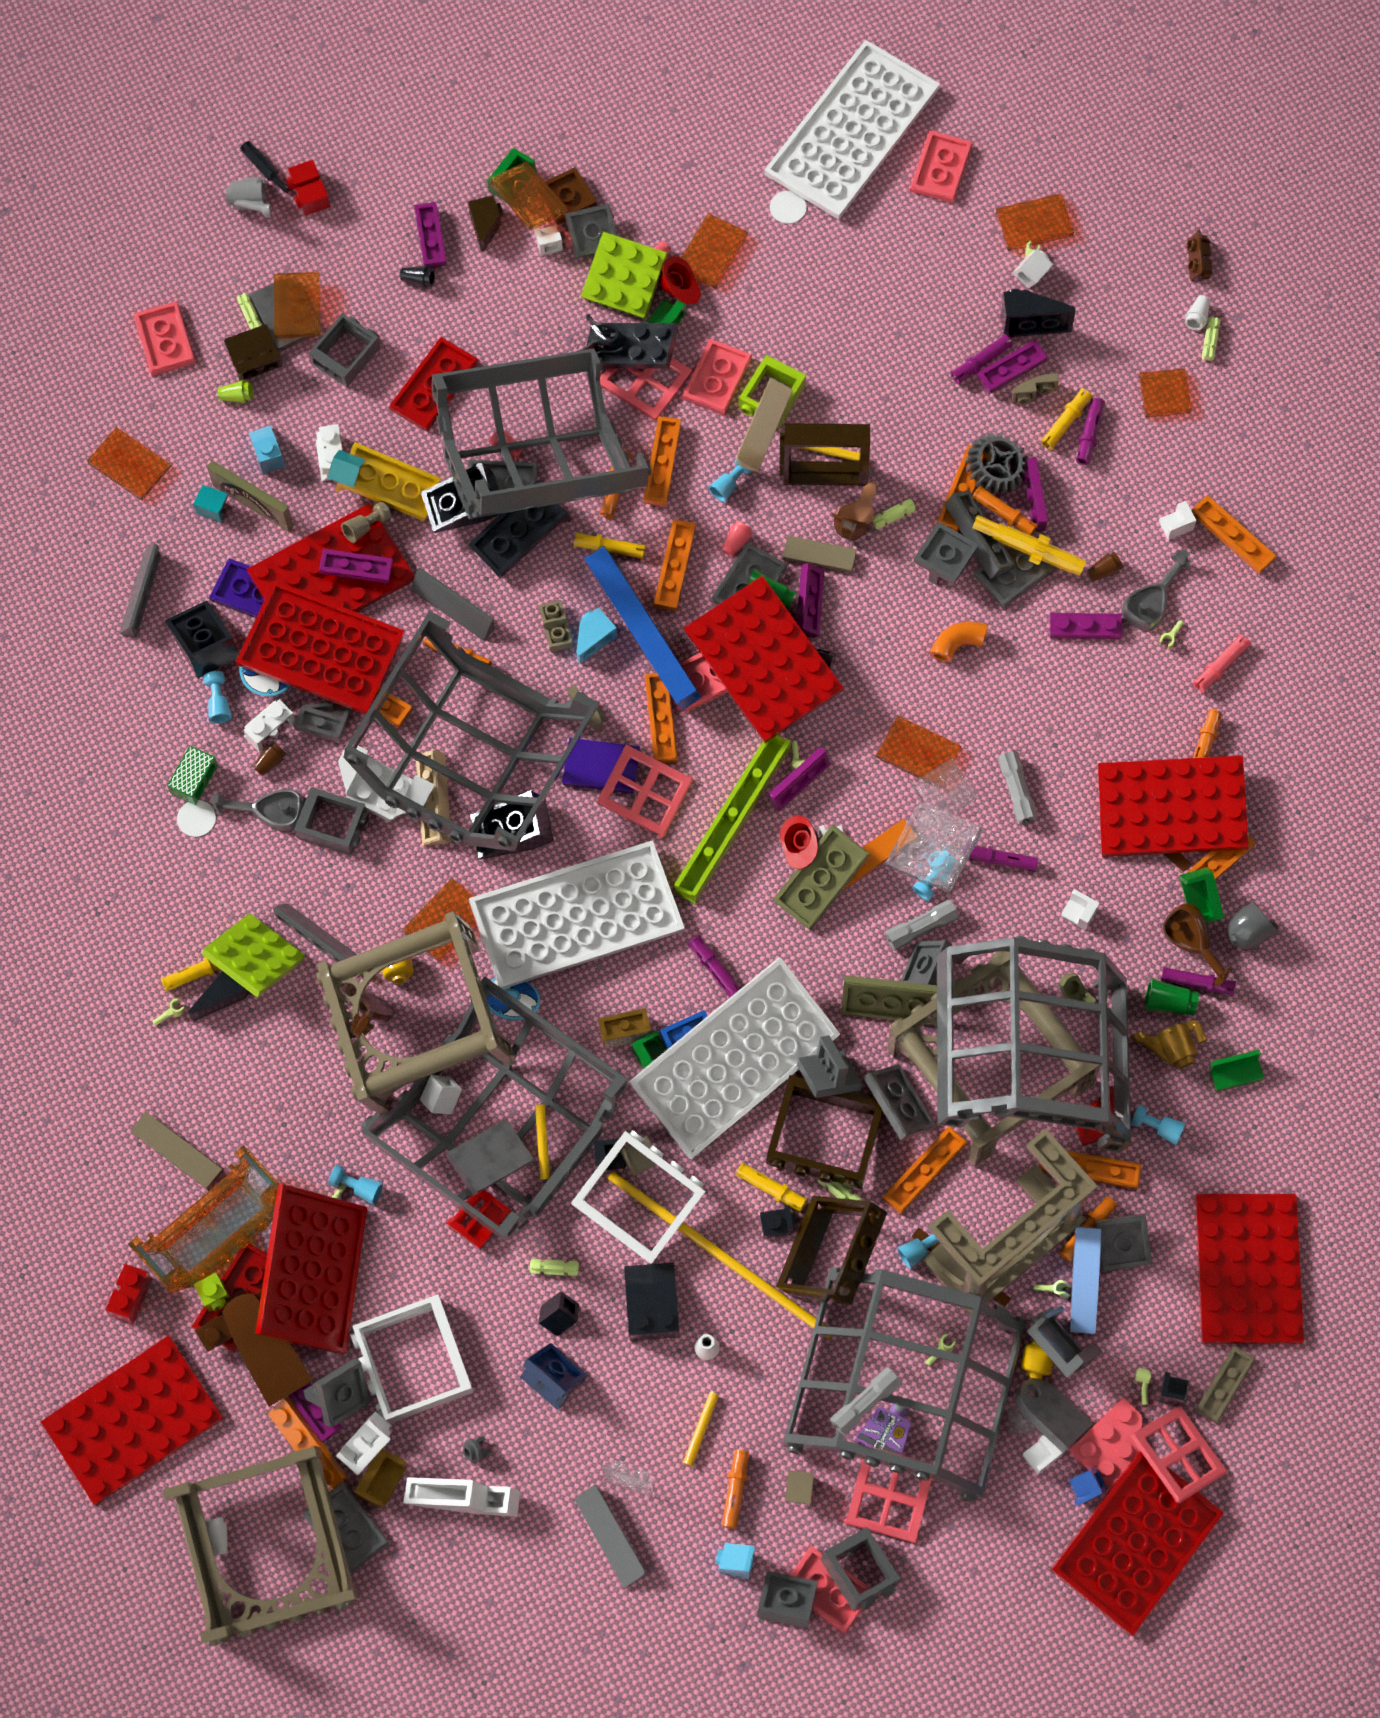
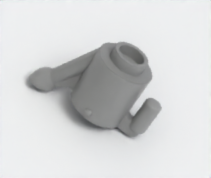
(248, 194)

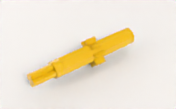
(1038, 549)

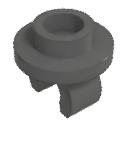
(472, 1450)

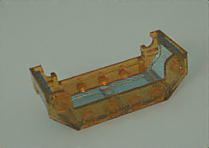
(212, 1226)

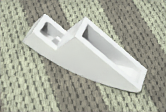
(462, 1496)

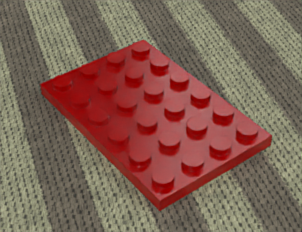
(300, 562)
(320, 647)
(763, 659)
(1172, 806)
(1249, 1269)
(311, 1270)
(131, 1420)
(1135, 1544)

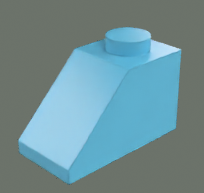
(266, 449)
(594, 634)
(736, 1560)

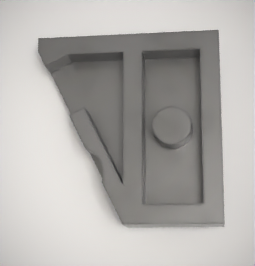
(323, 720)

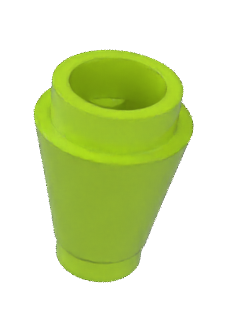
(236, 392)

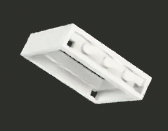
(656, 1156)
(394, 1317)

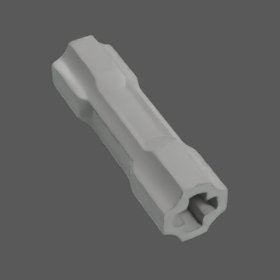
(1018, 789)
(906, 932)
(880, 1388)

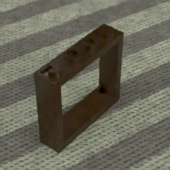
(825, 472)
(822, 1171)
(809, 1241)

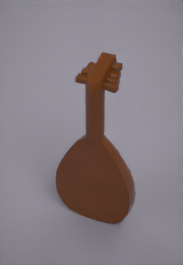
(1188, 931)
(371, 1009)

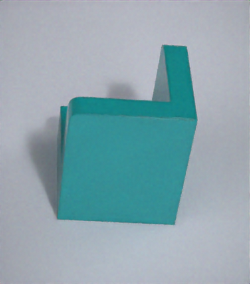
(345, 468)
(210, 503)

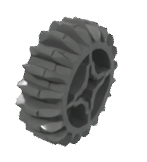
(996, 450)

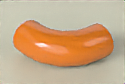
(957, 636)

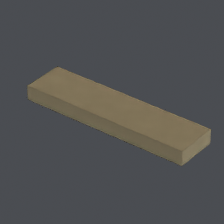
(176, 1150)

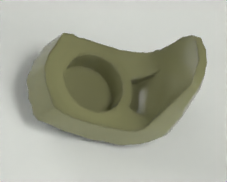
(1073, 988)

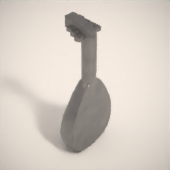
(1148, 604)
(276, 809)

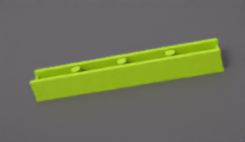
(731, 818)

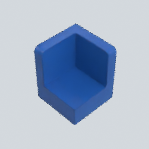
(1088, 1485)

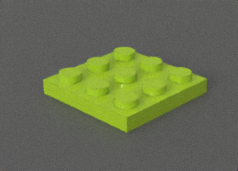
(624, 275)
(253, 955)

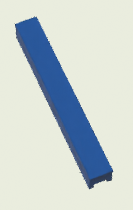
(643, 628)

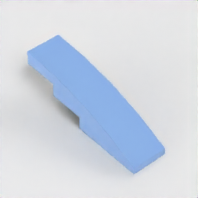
(1085, 1280)

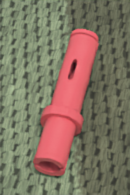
(1215, 669)

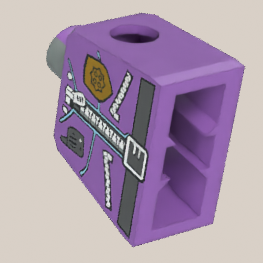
(886, 1430)

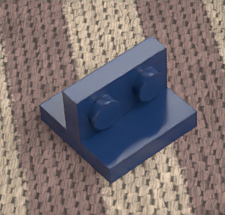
(552, 1375)

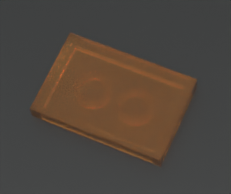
(528, 195)
(1034, 221)
(713, 249)
(297, 305)
(129, 463)
(915, 748)
(450, 898)

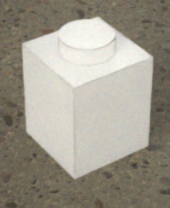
(1032, 268)

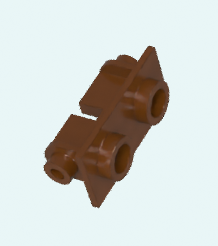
(1197, 248)

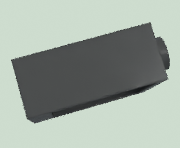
(331, 367)
(309, 811)
(847, 1547)

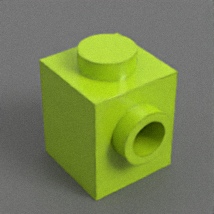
(212, 1292)

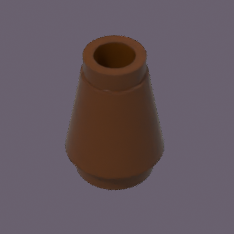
(1105, 567)
(269, 758)

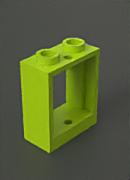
(780, 372)

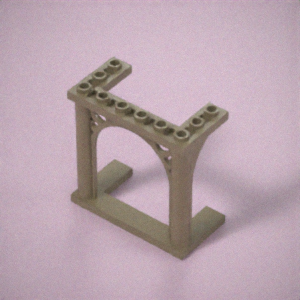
(908, 1039)
(376, 1086)
(988, 1271)
(217, 1617)

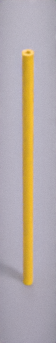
(715, 1251)

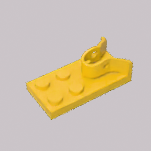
(391, 482)

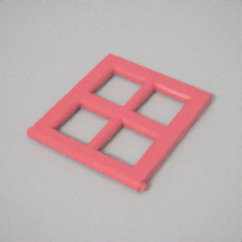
(643, 377)
(644, 791)
(1178, 1454)
(890, 1495)

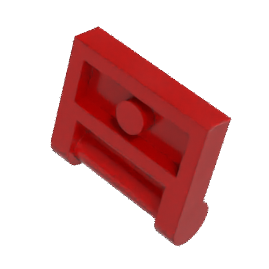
(474, 1231)

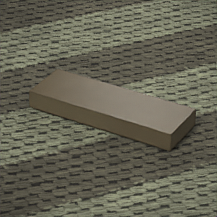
(819, 554)
(1225, 1384)

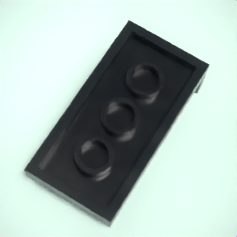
(632, 343)
(515, 535)

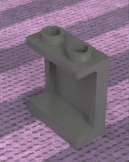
(1059, 1344)

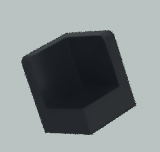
(602, 1148)
(559, 1313)
(1173, 1390)

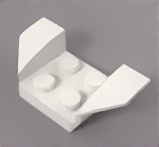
(358, 790)

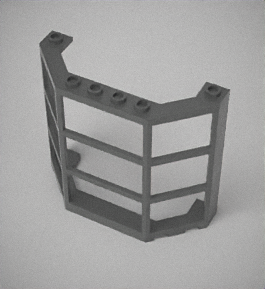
(487, 503)
(436, 630)
(957, 1114)
(378, 1124)
(873, 1457)

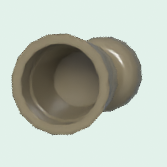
(360, 525)

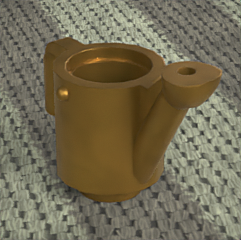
(1174, 1043)

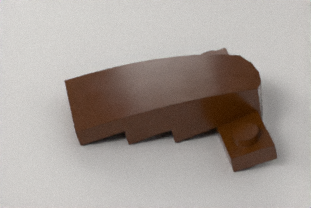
(269, 1360)

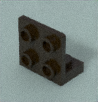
(253, 352)

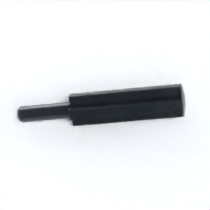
(262, 164)

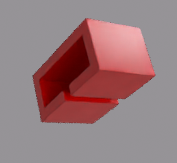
(308, 188)
(132, 1289)

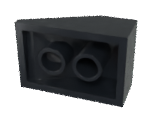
(1034, 314)
(445, 505)
(202, 639)
(510, 818)
(651, 1301)

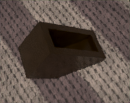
(485, 219)

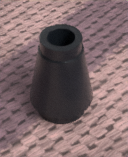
(418, 275)

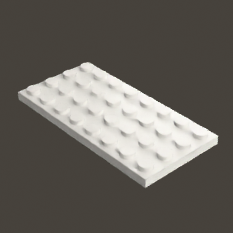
(852, 129)
(576, 915)
(733, 1058)

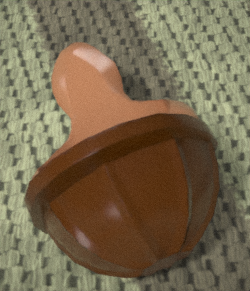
(855, 518)

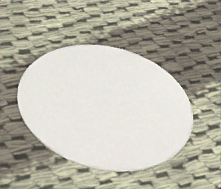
(787, 207)
(196, 819)

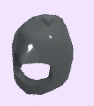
(1250, 928)

